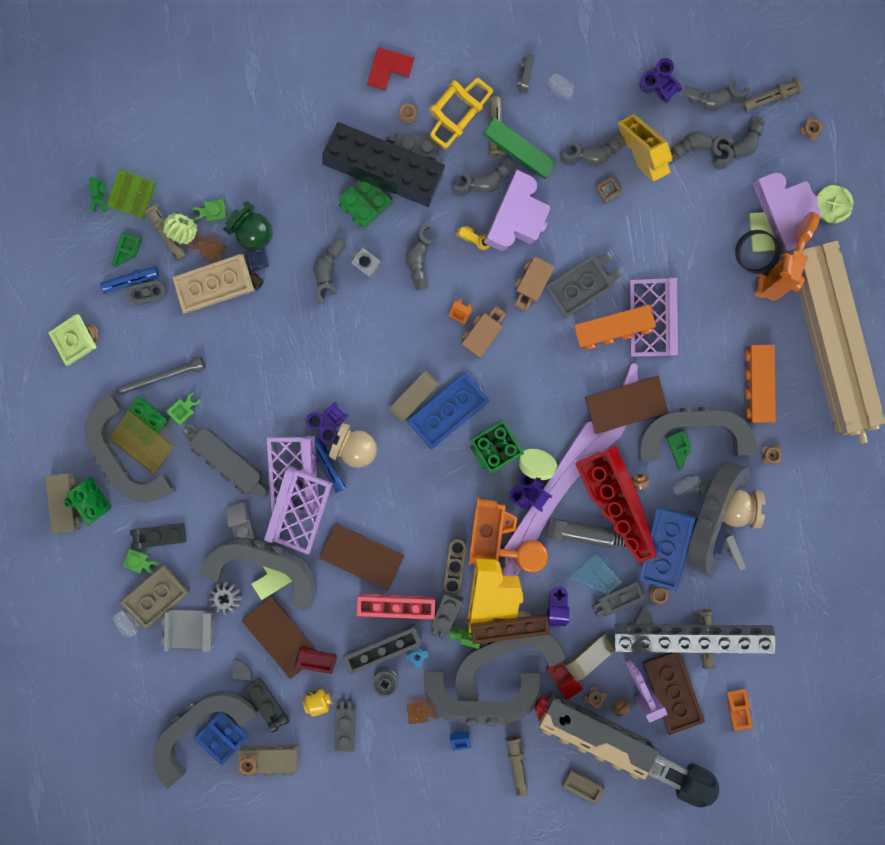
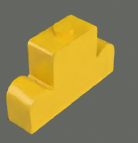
(648, 147)
(493, 593)

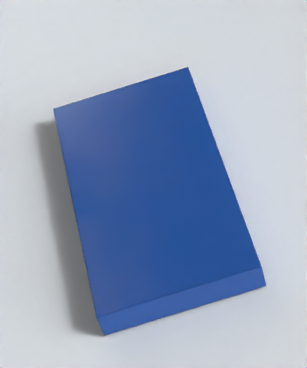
(448, 410)
(671, 539)

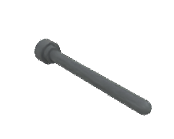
(196, 364)

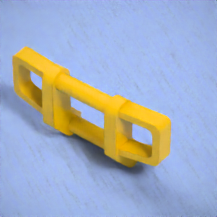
(463, 94)

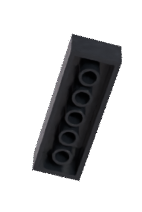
(383, 164)

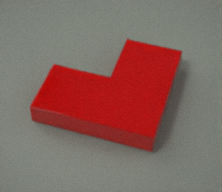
(387, 63)

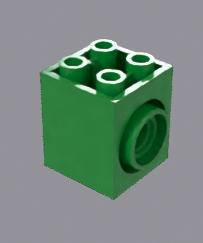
(495, 447)

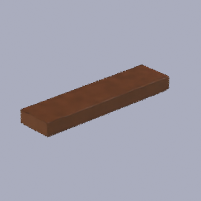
(510, 629)

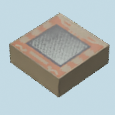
(608, 189)

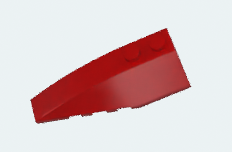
(615, 494)

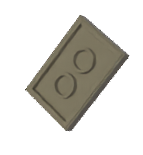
(154, 596)

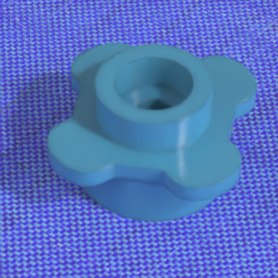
(417, 661)

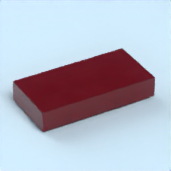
(315, 661)

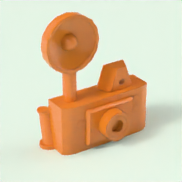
(788, 272)
(486, 538)

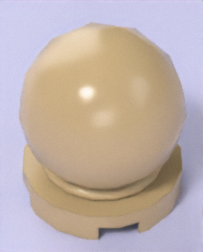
(354, 447)
(745, 509)

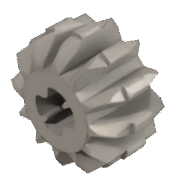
(221, 591)

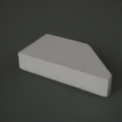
(733, 551)

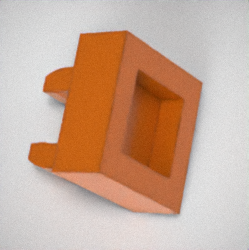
(460, 312)

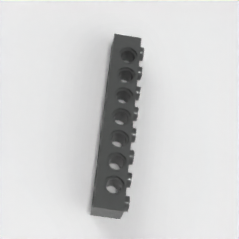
(695, 638)

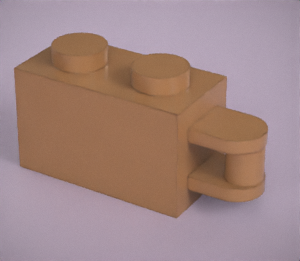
(533, 281)
(483, 333)

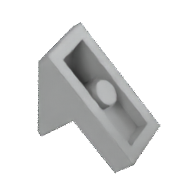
(239, 521)

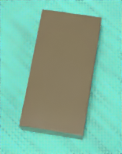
(583, 786)

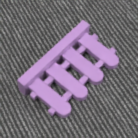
(646, 700)

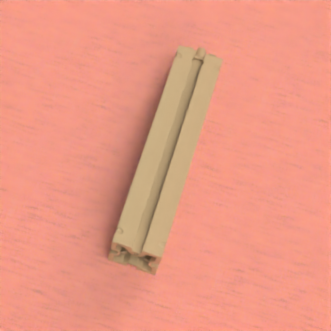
(839, 343)

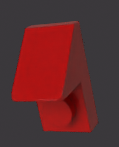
(564, 680)

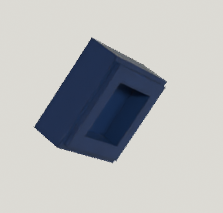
(257, 259)

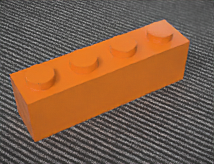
(615, 326)
(760, 383)

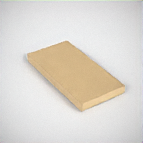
(213, 283)

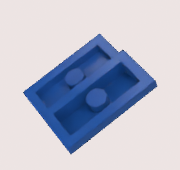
(221, 738)

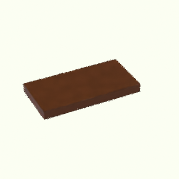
(626, 404)
(361, 556)
(278, 634)
(675, 692)

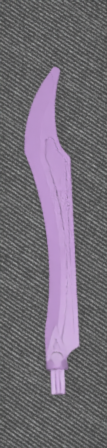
(566, 473)

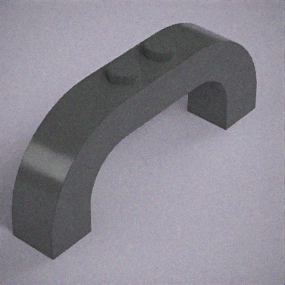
(742, 435)
(110, 462)
(711, 517)
(267, 556)
(491, 650)
(481, 712)
(164, 758)

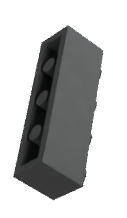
(382, 649)

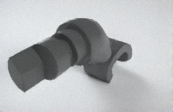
(715, 100)
(698, 141)
(742, 148)
(593, 155)
(484, 183)
(415, 257)
(323, 267)

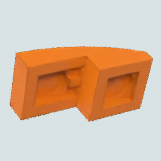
(739, 710)

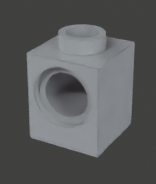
(374, 264)

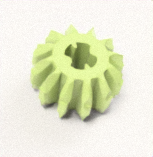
(180, 228)

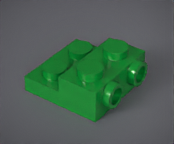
(364, 203)

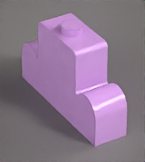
(785, 207)
(518, 214)

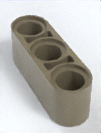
(413, 396)
(459, 557)
(590, 656)

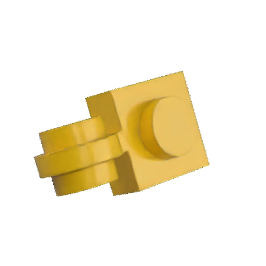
(468, 235)

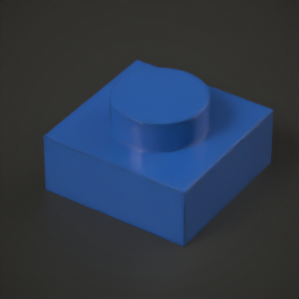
(460, 740)

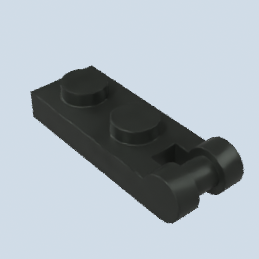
(158, 536)
(266, 704)

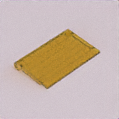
(141, 442)

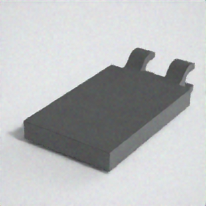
(582, 284)

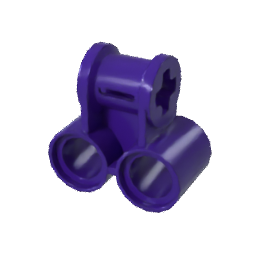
(661, 81)
(328, 421)
(531, 494)
(558, 611)

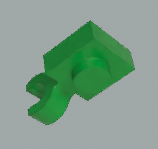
(96, 191)

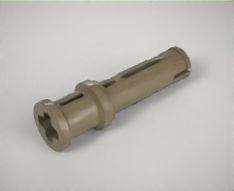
(780, 90)
(495, 111)
(158, 225)
(708, 659)
(516, 757)

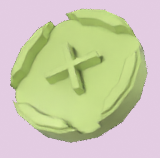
(834, 204)
(537, 464)

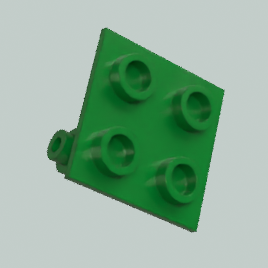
(147, 414)
(87, 500)

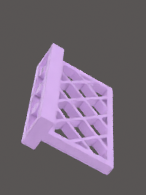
(671, 316)
(308, 462)
(282, 505)

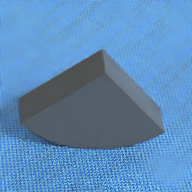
(643, 617)
(241, 670)

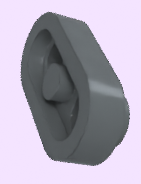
(527, 65)
(147, 292)

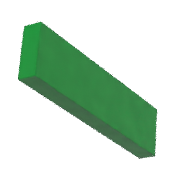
(519, 148)

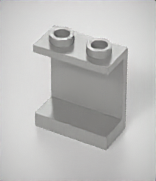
(188, 629)

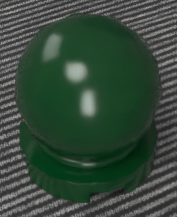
(250, 229)

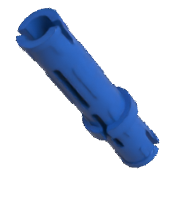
(137, 276)
(328, 466)

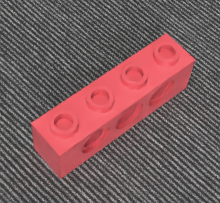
(396, 606)

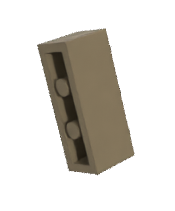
(62, 518)
(273, 758)

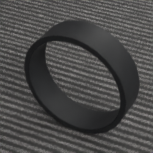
(773, 262)

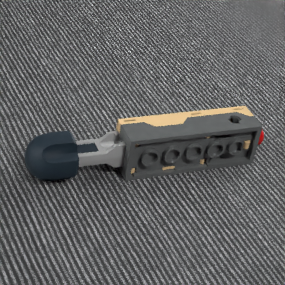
(623, 748)

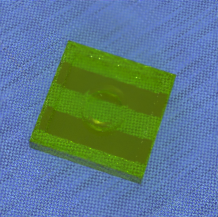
(131, 194)

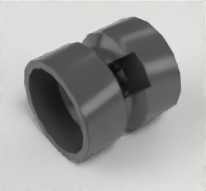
(385, 681)

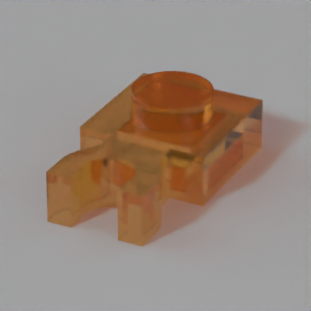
(209, 248)
(419, 712)

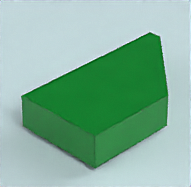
(126, 249)
(679, 447)

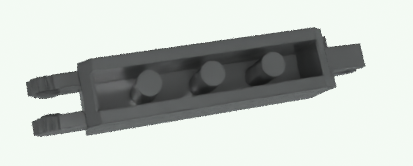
(225, 459)

